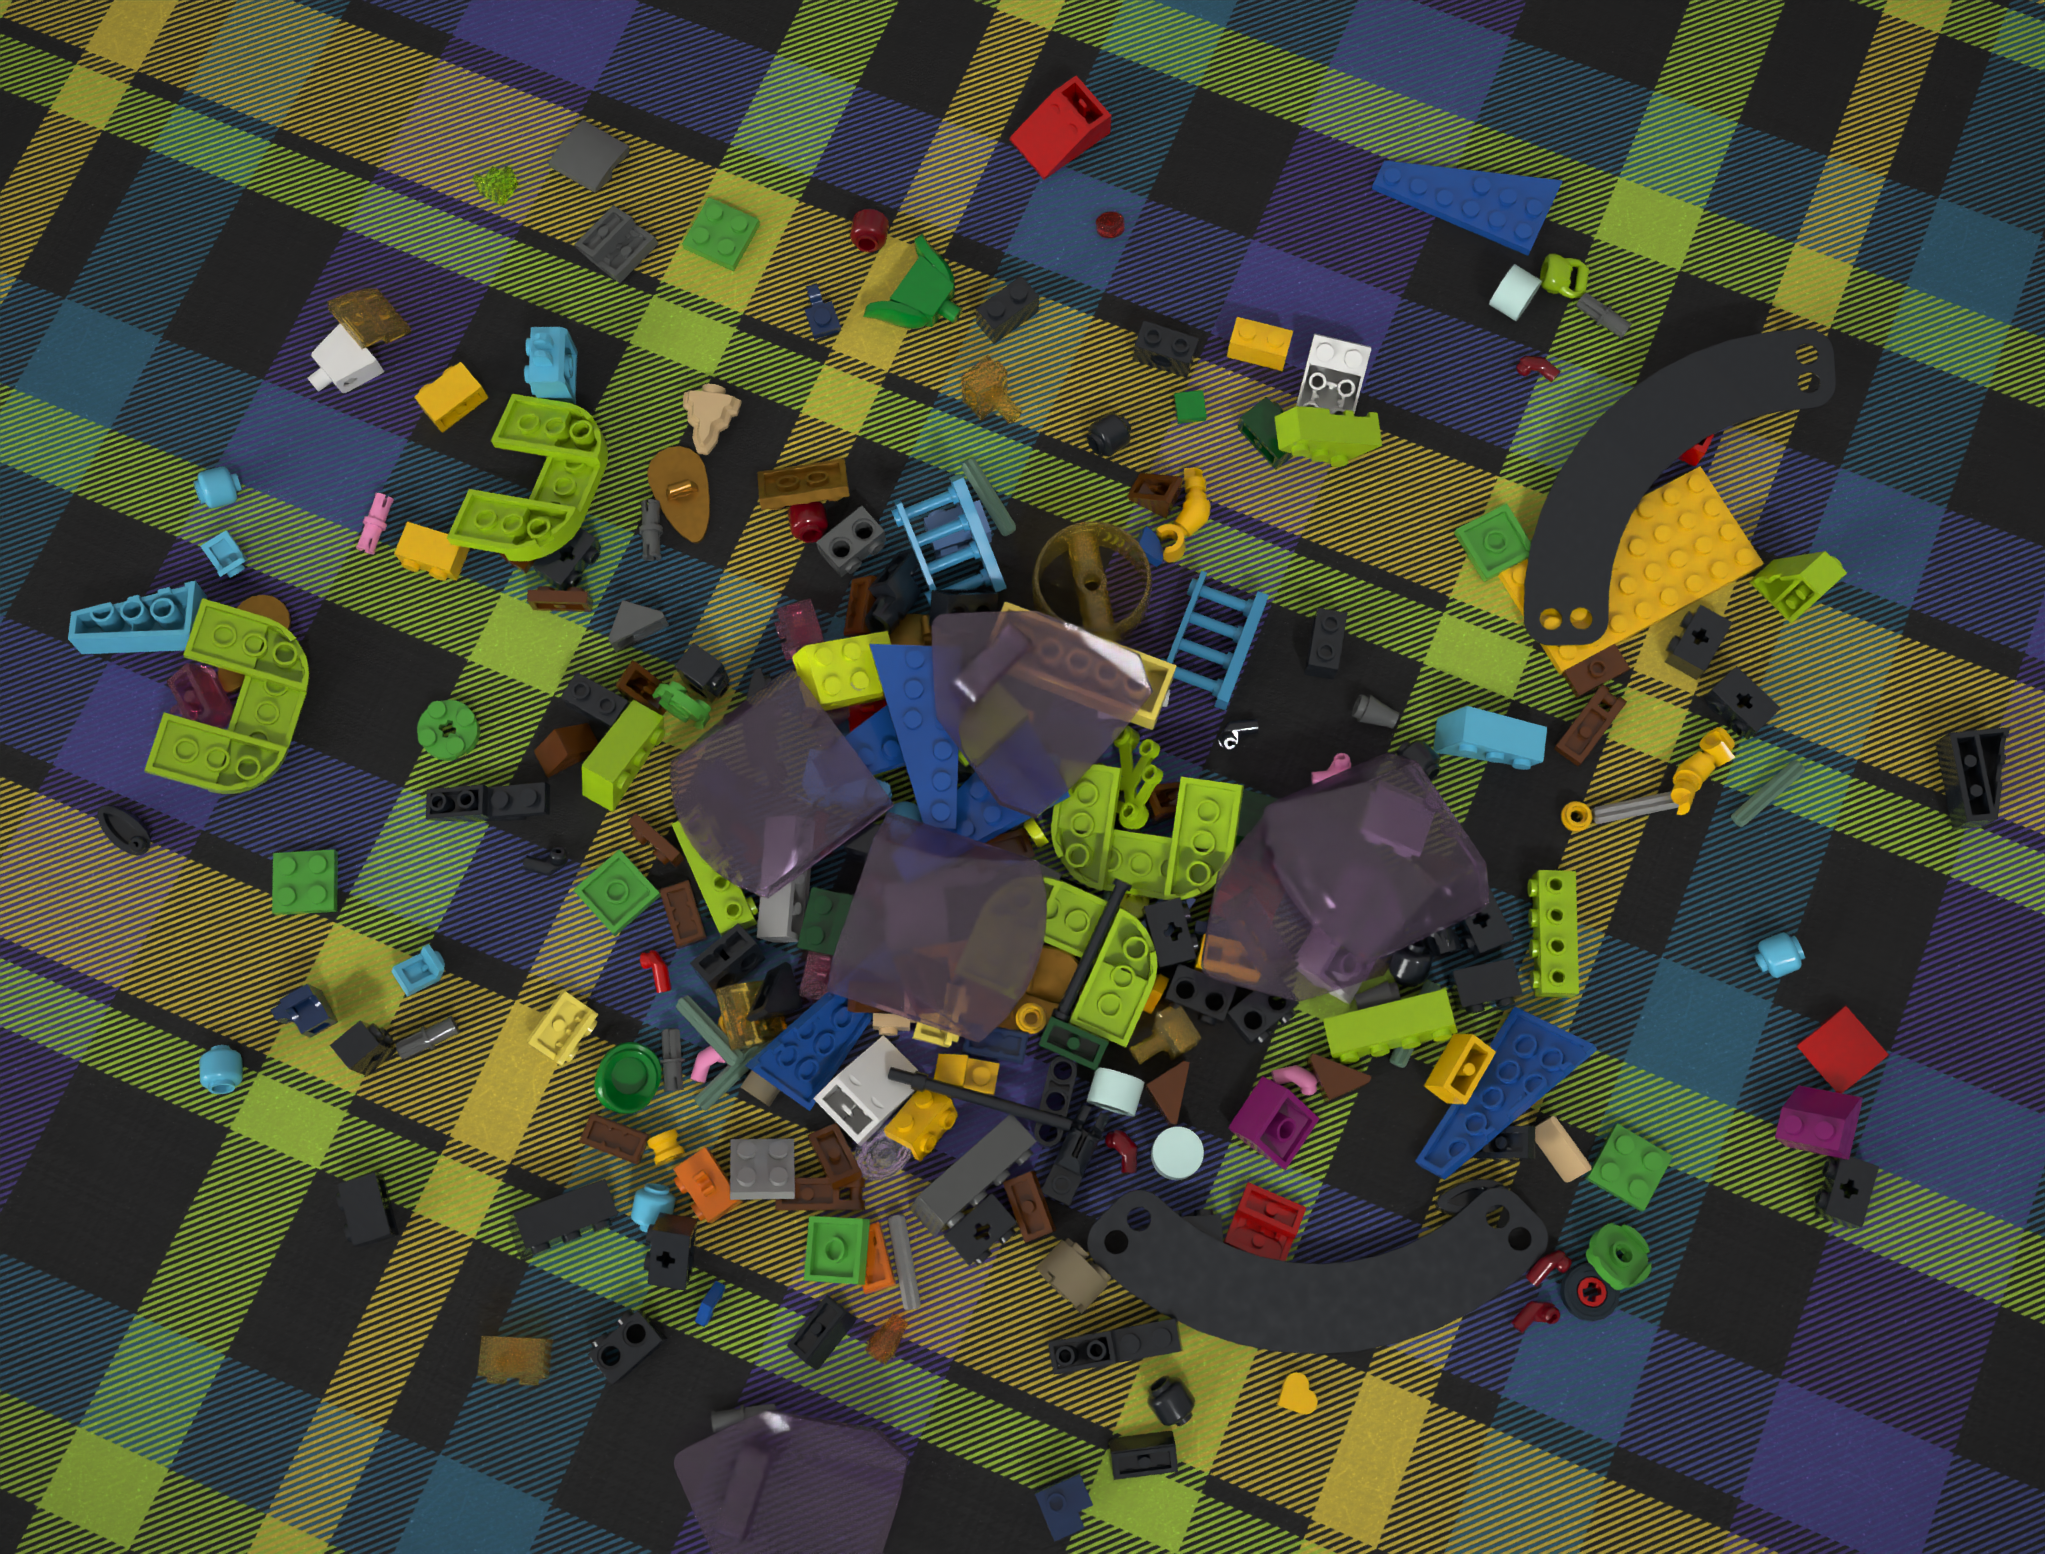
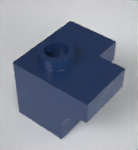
(307, 1009)
(1061, 1505)

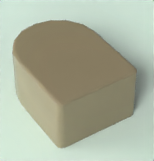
(760, 1088)

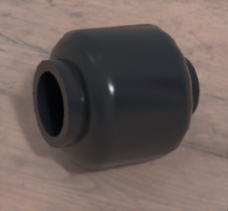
(1109, 434)
(1424, 755)
(1411, 964)
(1171, 1401)

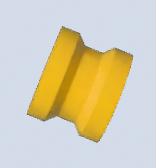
(665, 1147)

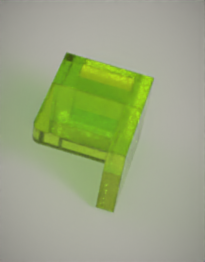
(497, 184)

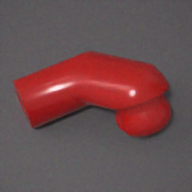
(659, 969)

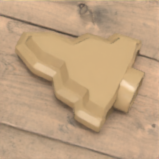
(709, 414)

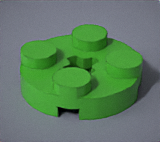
(681, 705)
(440, 715)
(1603, 1255)

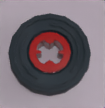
(1572, 1294)

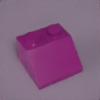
(1819, 1121)
(1274, 1122)

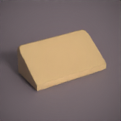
(1560, 1149)

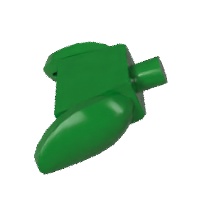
(921, 295)

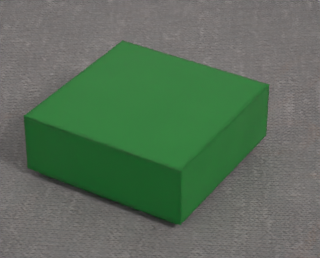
(1190, 406)

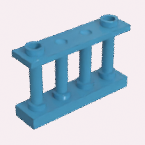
(967, 521)
(1242, 636)

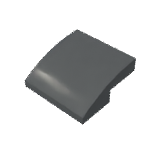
(589, 156)
(616, 244)

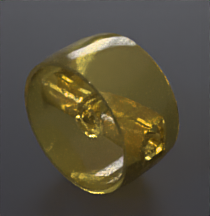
(1083, 545)

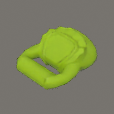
(1557, 273)

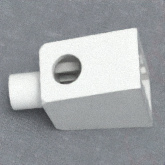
(343, 362)

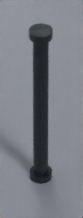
(1091, 950)

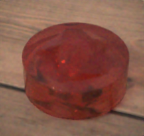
(1110, 224)

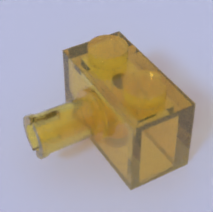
(986, 390)
(1171, 1033)
(514, 1358)

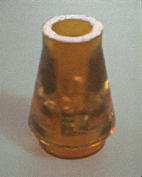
(886, 1339)

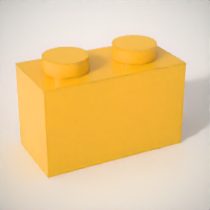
(1259, 343)
(451, 396)
(430, 551)
(1459, 1068)

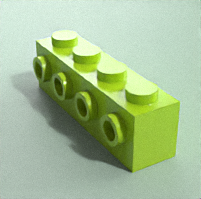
(724, 900)
(1554, 934)
(1390, 1026)

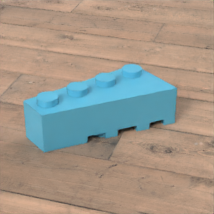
(139, 624)

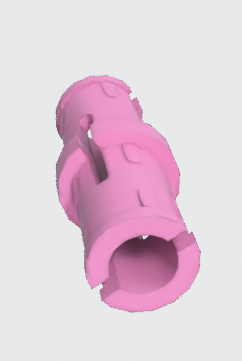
(374, 523)

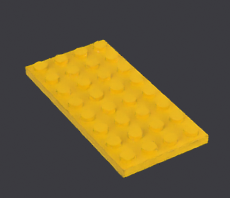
(1669, 556)

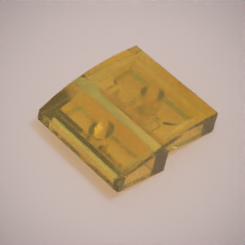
(368, 317)
(734, 1006)

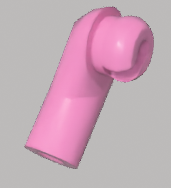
(1340, 763)
(703, 1062)
(1297, 1075)

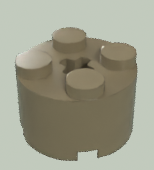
(1072, 1275)

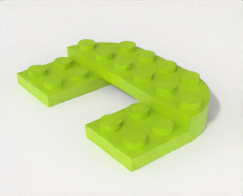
(562, 492)
(264, 712)
(1152, 864)
(1121, 970)

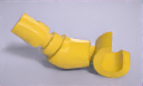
(1191, 518)
(1697, 768)

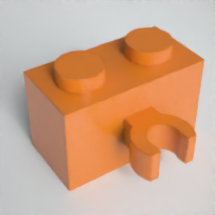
(706, 1184)

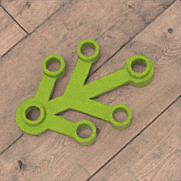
(1133, 812)

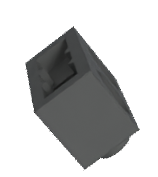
(846, 537)

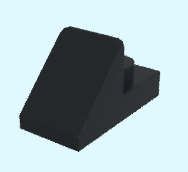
(1510, 1145)

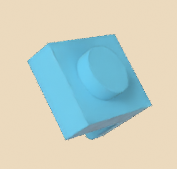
(225, 554)
(419, 970)

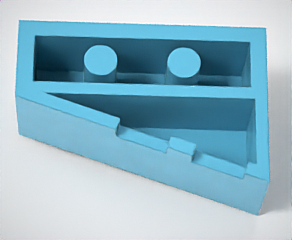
(1490, 738)

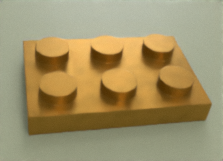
(803, 484)

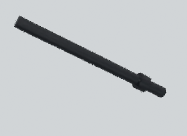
(920, 1081)

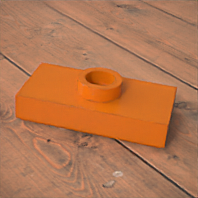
(878, 1267)

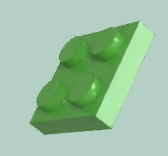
(721, 234)
(1494, 542)
(305, 882)
(617, 892)
(1629, 1167)
(837, 1250)

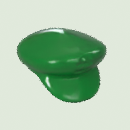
(627, 1078)

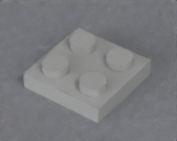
(762, 1169)

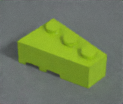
(1326, 436)
(1798, 581)
(621, 755)

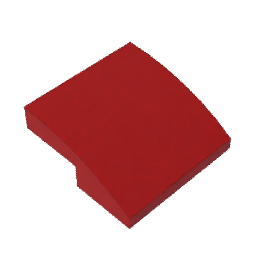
(1842, 1050)
(1264, 1223)

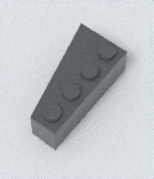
(972, 1175)

